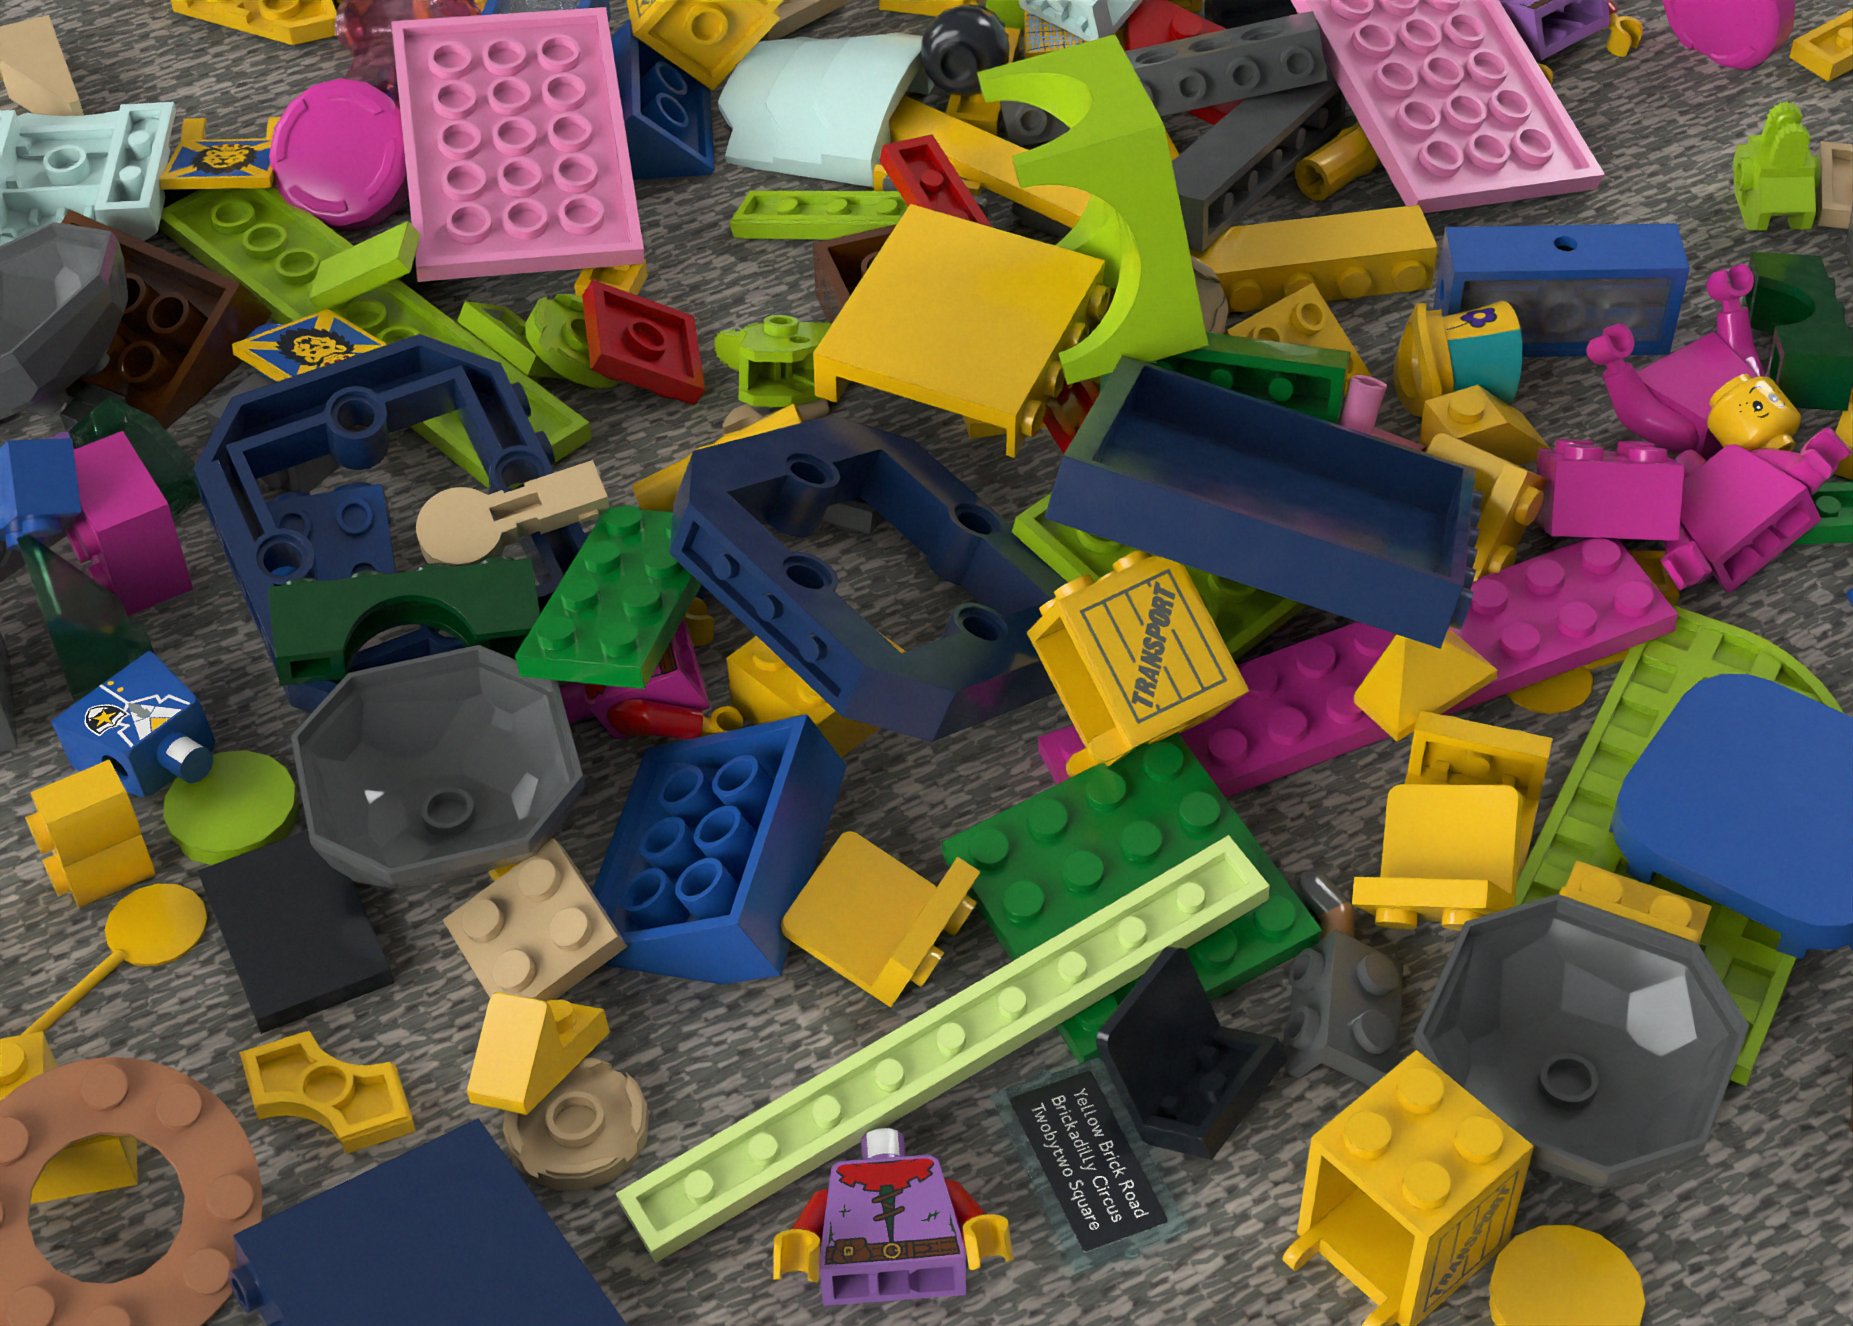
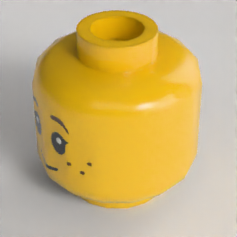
(1753, 415)

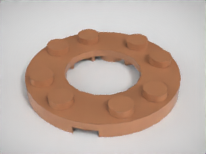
(192, 1134)

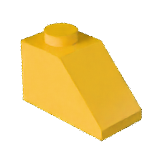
(1483, 422)

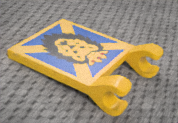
(218, 162)
(305, 345)

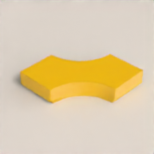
(351, 1100)

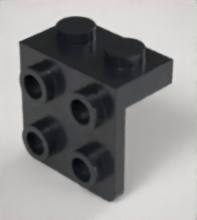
(1176, 1064)

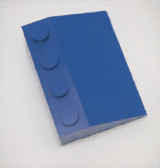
(718, 850)

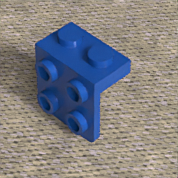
(343, 526)

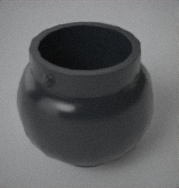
(962, 44)

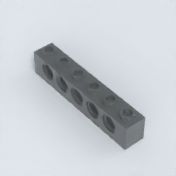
(1204, 72)

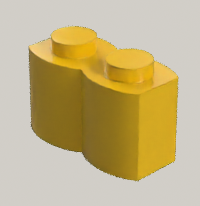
(91, 834)

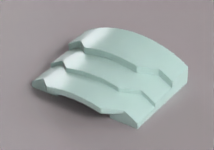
(820, 103)
(87, 164)

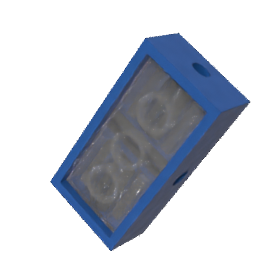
(1569, 281)

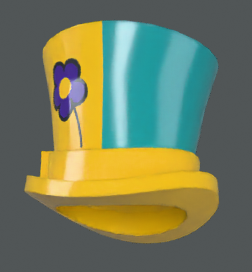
(1457, 353)

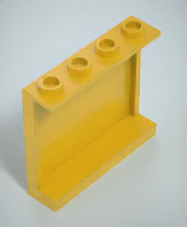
(964, 321)

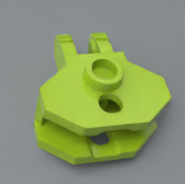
(1777, 172)
(773, 360)

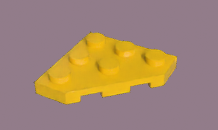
(277, 20)

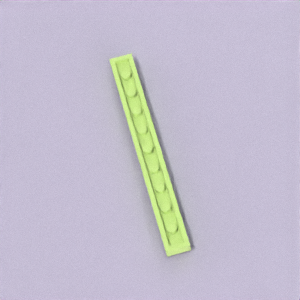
(939, 1049)

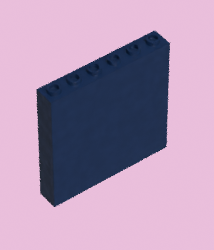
(1274, 500)

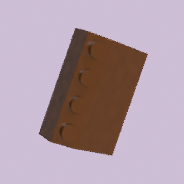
(173, 328)

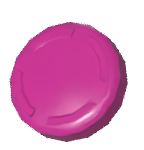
(1732, 31)
(341, 154)

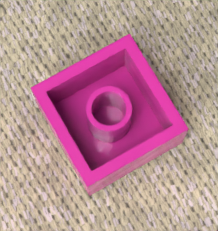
(1610, 493)
(126, 527)

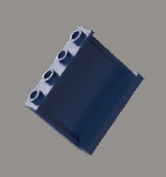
(420, 1243)

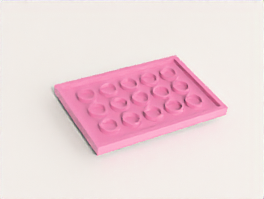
(1452, 101)
(515, 144)

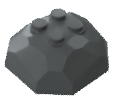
(57, 313)
(436, 768)
(1586, 1037)

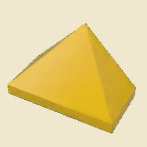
(1422, 678)

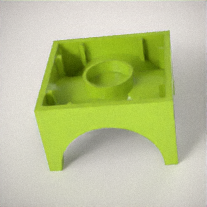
(1134, 205)

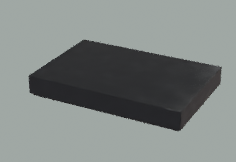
(294, 931)

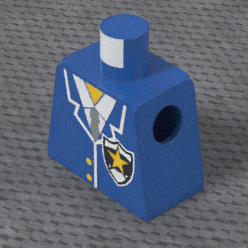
(142, 724)

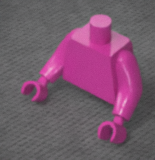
(1672, 396)
(1746, 508)

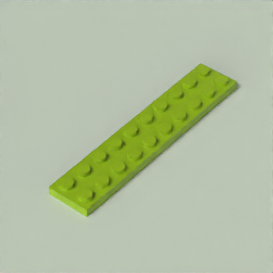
(276, 257)

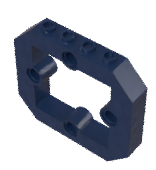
(310, 419)
(790, 598)

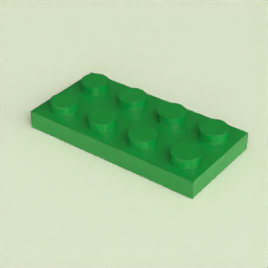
(612, 605)

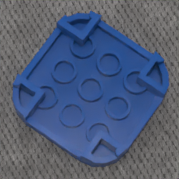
(1749, 808)

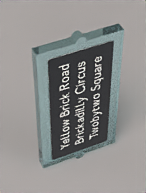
(1088, 1165)

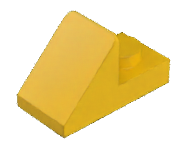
(530, 1049)

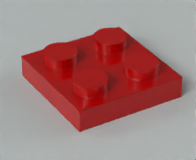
(642, 343)

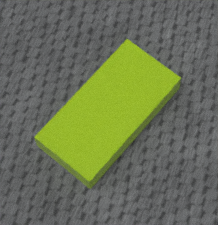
(365, 266)

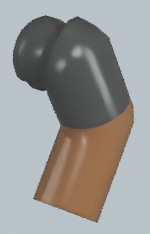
(1326, 901)

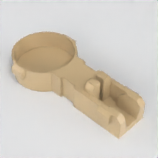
(458, 522)

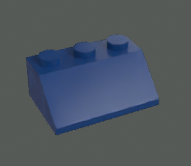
(662, 111)

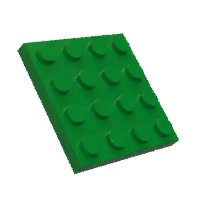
(1107, 836)

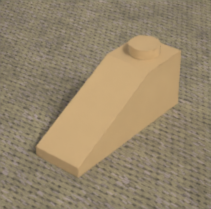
(37, 69)

